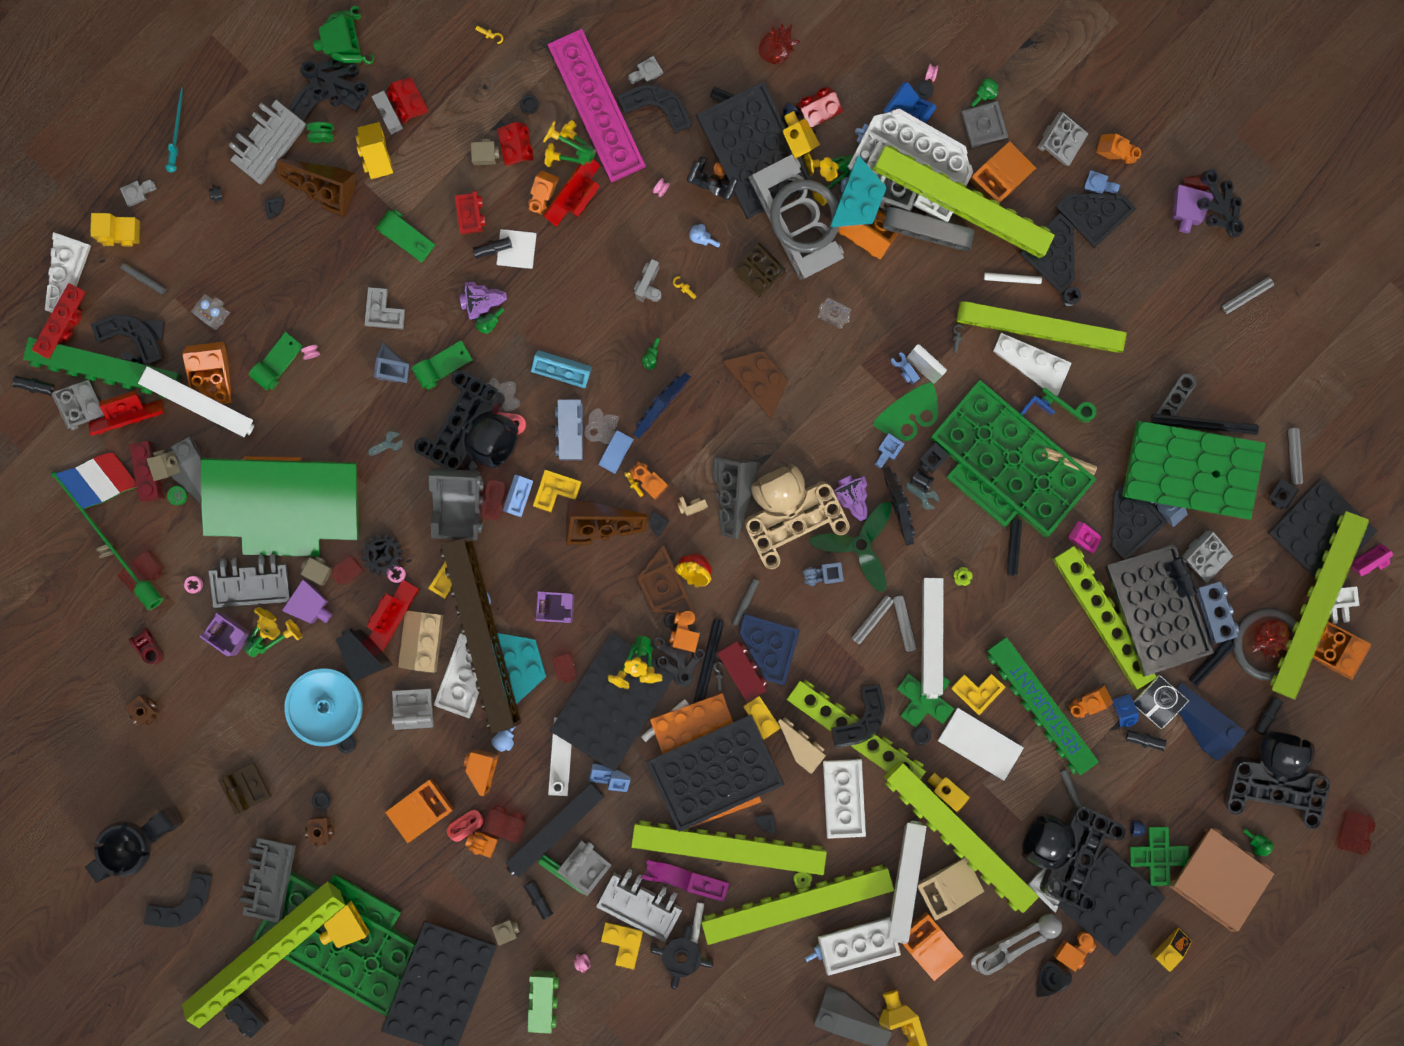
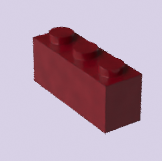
(147, 488)
(742, 671)

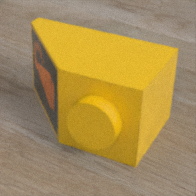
(1172, 949)

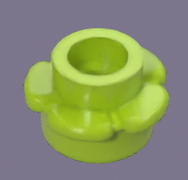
(962, 581)
(797, 879)

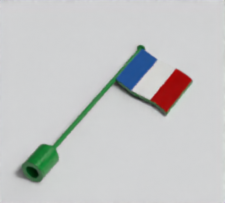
(94, 484)

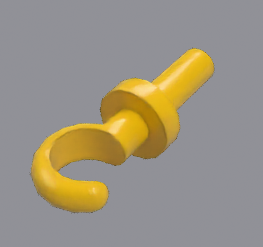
(488, 33)
(685, 288)
(633, 484)

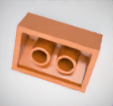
(871, 236)
(480, 769)

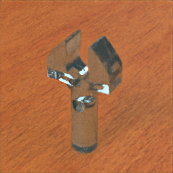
(385, 445)
(922, 495)

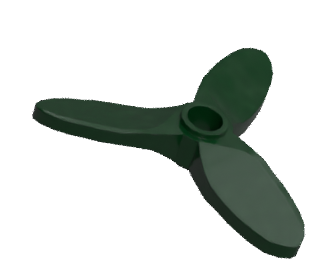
(867, 559)

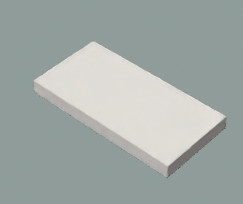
(926, 364)
(458, 687)
(980, 744)
(844, 798)
(857, 946)

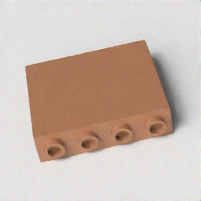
(1222, 880)

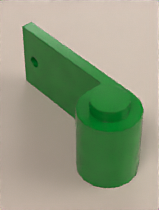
(404, 235)
(276, 362)
(432, 370)
(1084, 413)

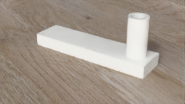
(559, 766)

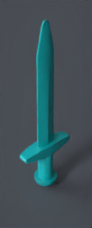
(173, 150)

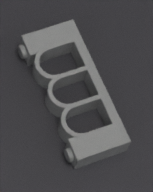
(788, 170)

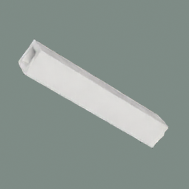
(196, 402)
(932, 638)
(906, 882)

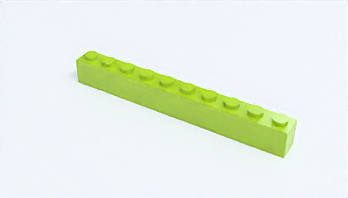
(962, 201)
(1320, 605)
(961, 837)
(729, 848)
(797, 905)
(263, 955)

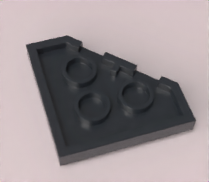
(1095, 214)
(1058, 263)
(899, 505)
(1132, 523)

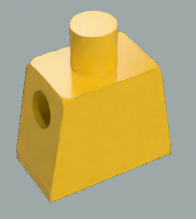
(800, 141)
(955, 799)
(344, 927)

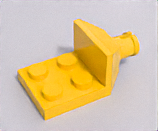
(902, 1016)

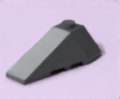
(734, 484)
(846, 1018)

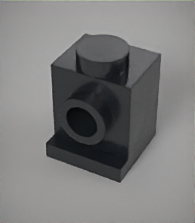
(936, 452)
(1283, 487)

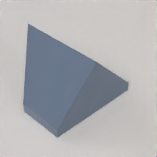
(390, 366)

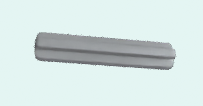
(1247, 295)
(1295, 456)
(873, 619)
(904, 623)

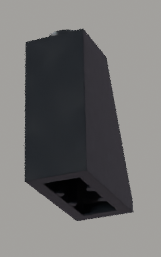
(361, 654)

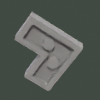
(378, 314)

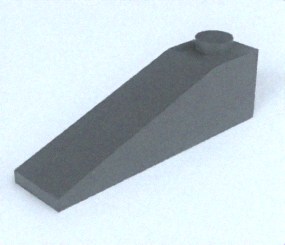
(189, 463)

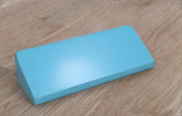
(561, 369)

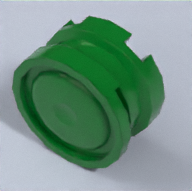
(320, 132)

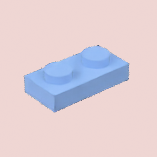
(518, 495)

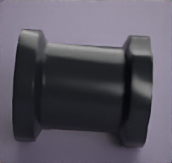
(1076, 294)
(921, 480)

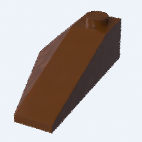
(326, 184)

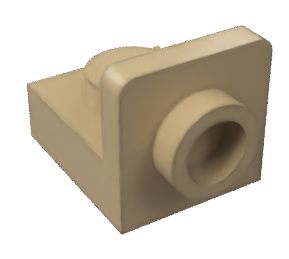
(695, 506)

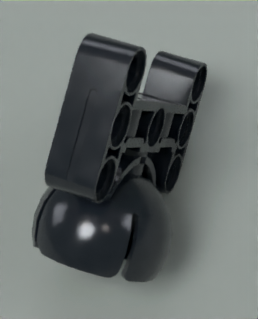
(479, 432)
(1281, 768)
(128, 845)
(1060, 847)

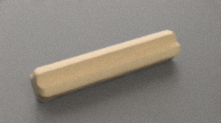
(1055, 455)

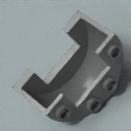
(456, 503)

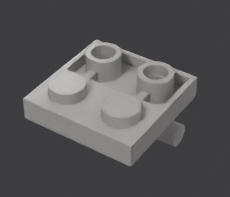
(1063, 138)
(644, 289)
(77, 404)
(1207, 555)
(412, 709)
(584, 868)

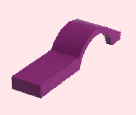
(686, 880)

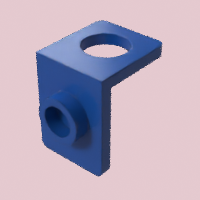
(1042, 403)

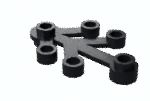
(333, 78)
(1232, 224)
(678, 655)

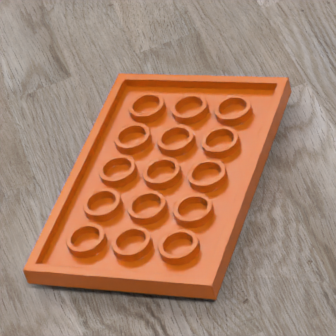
(690, 723)

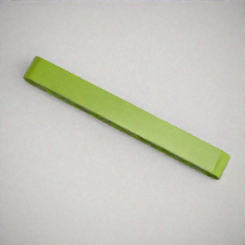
(1041, 327)

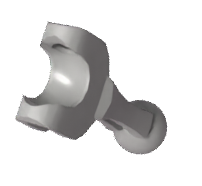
(997, 955)

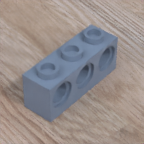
(1208, 606)

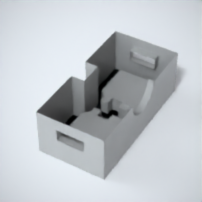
(387, 112)

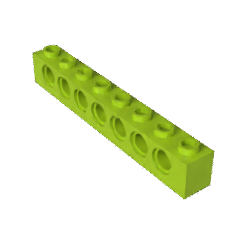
(1063, 563)
(797, 698)

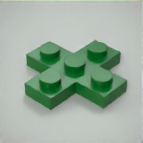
(920, 704)
(1158, 855)

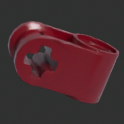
(144, 644)

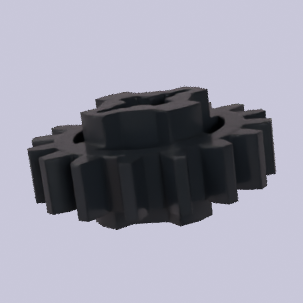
(378, 561)

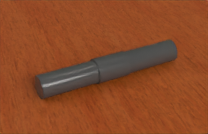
(143, 278)
(745, 602)
(1071, 790)

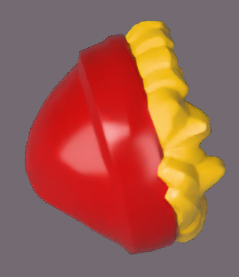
(694, 569)

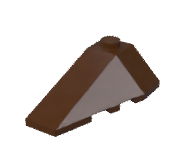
(595, 521)

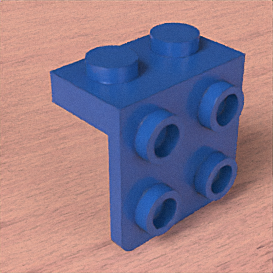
(911, 103)

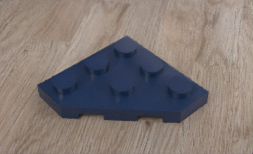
(660, 403)
(770, 646)

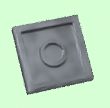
(984, 124)

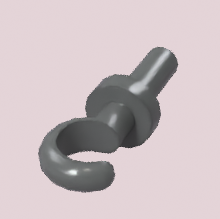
(957, 338)
(719, 676)

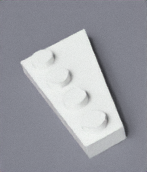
(66, 267)
(1034, 363)

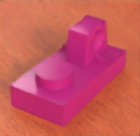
(1374, 558)

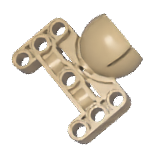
(784, 501)

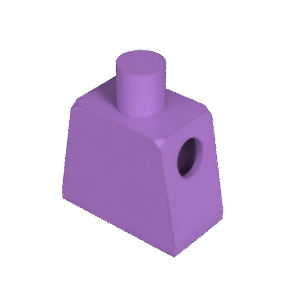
(1186, 208)
(308, 604)

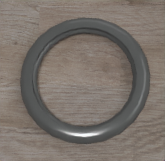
(775, 215)
(1243, 626)

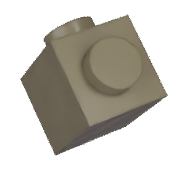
(484, 152)
(163, 464)
(316, 570)
(505, 931)

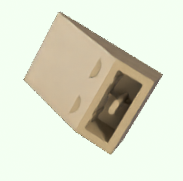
(804, 752)
(949, 888)

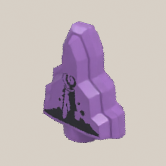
(480, 299)
(852, 495)

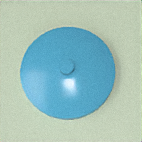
(323, 707)

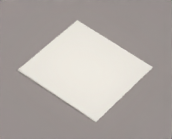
(522, 252)

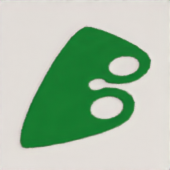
(914, 403)

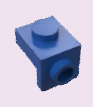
(1125, 710)

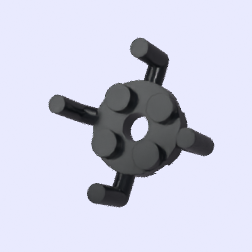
(713, 183)
(677, 945)

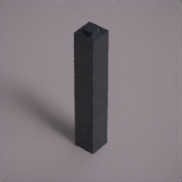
(554, 830)

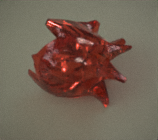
(777, 45)
(1271, 637)

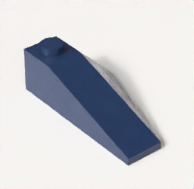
(1210, 727)

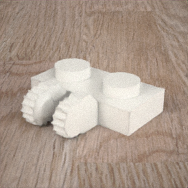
(1347, 598)

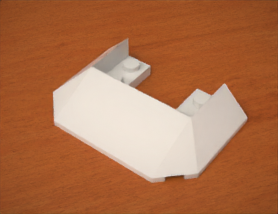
(921, 142)

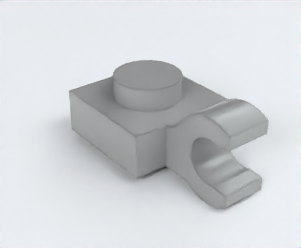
(647, 70)
(135, 192)

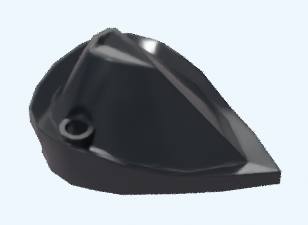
(1053, 978)

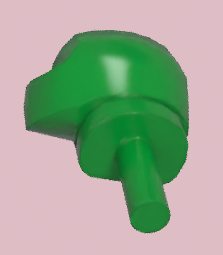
(987, 89)
(487, 323)
(649, 358)
(1261, 844)

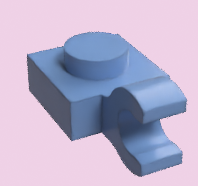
(1098, 183)
(908, 372)
(889, 448)

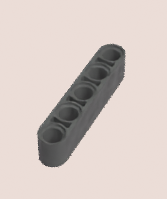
(928, 229)
(1182, 393)

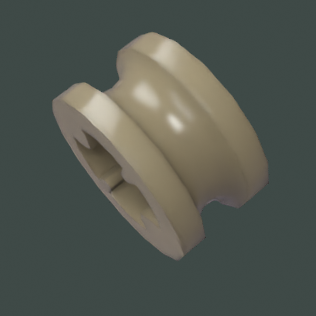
(104, 551)

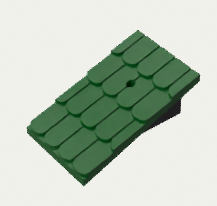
(1193, 470)

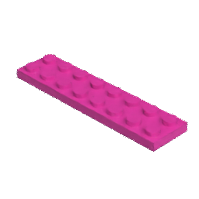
(596, 105)

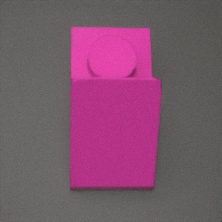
(1084, 537)

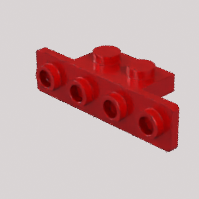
(574, 194)
(61, 321)
(124, 411)
(390, 613)

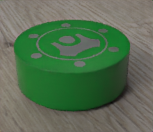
(177, 495)

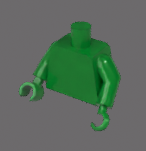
(339, 37)

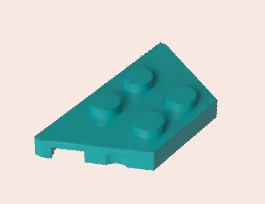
(860, 197)
(522, 663)

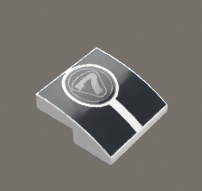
(1160, 702)

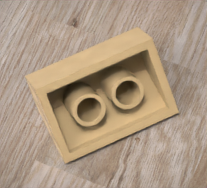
(420, 641)

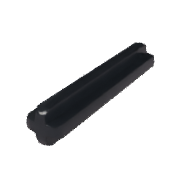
(1014, 547)
(1212, 662)

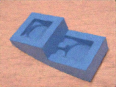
(616, 452)
(615, 779)

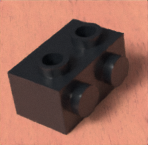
(245, 1015)

